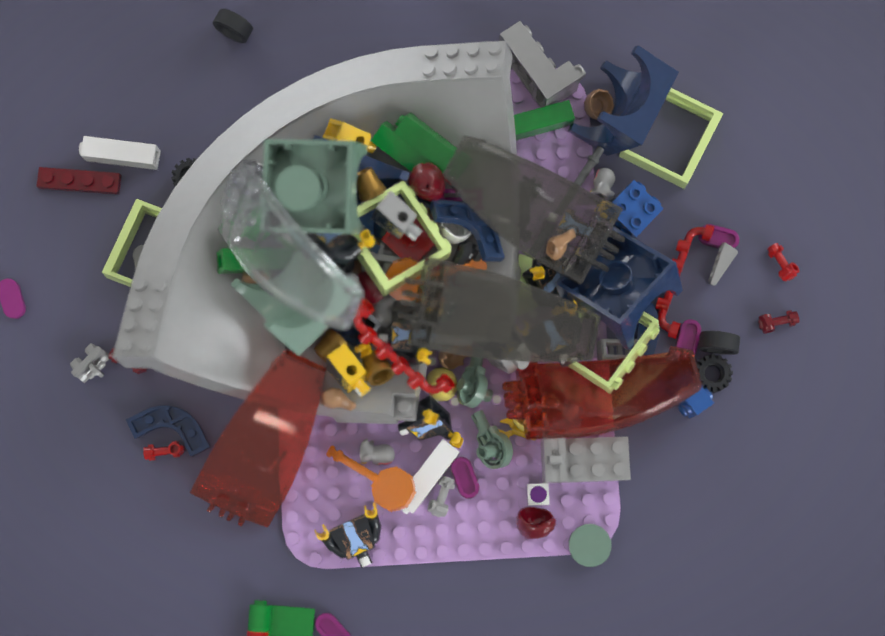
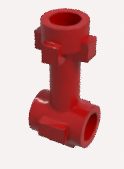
(788, 271)
(175, 449)

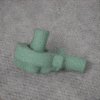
(466, 385)
(491, 443)

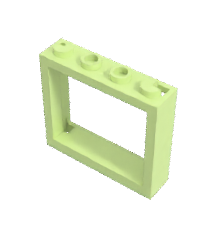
(696, 108)
(125, 239)
(369, 263)
(628, 364)

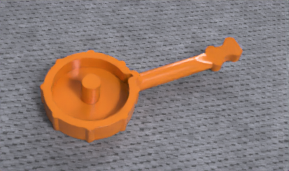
(401, 265)
(390, 488)

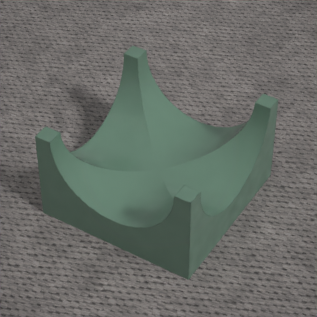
(337, 168)
(282, 321)

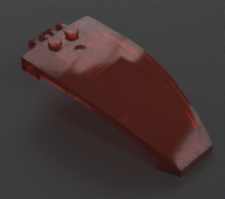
(567, 405)
(263, 443)

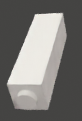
(119, 152)
(431, 473)

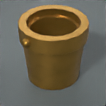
(368, 185)
(328, 344)
(377, 370)

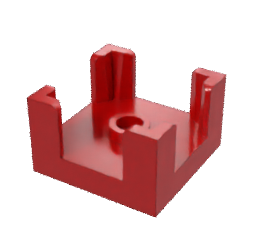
(406, 247)

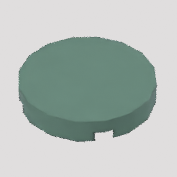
(298, 188)
(589, 545)

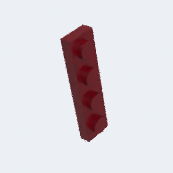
(79, 180)

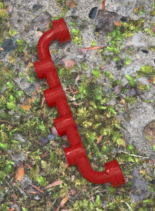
(683, 248)
(400, 364)

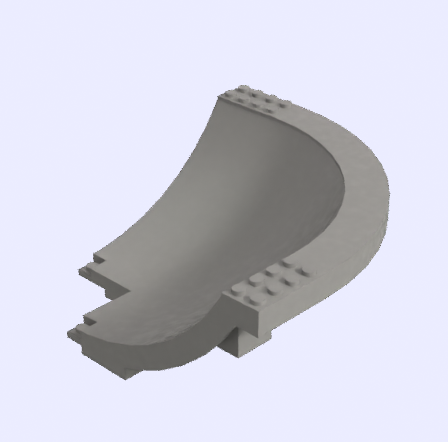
(192, 319)

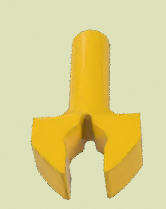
(515, 431)

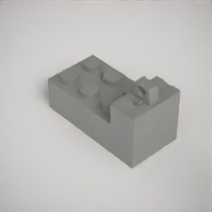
(537, 71)
(585, 459)

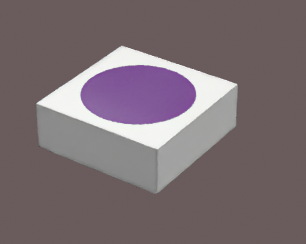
(538, 494)

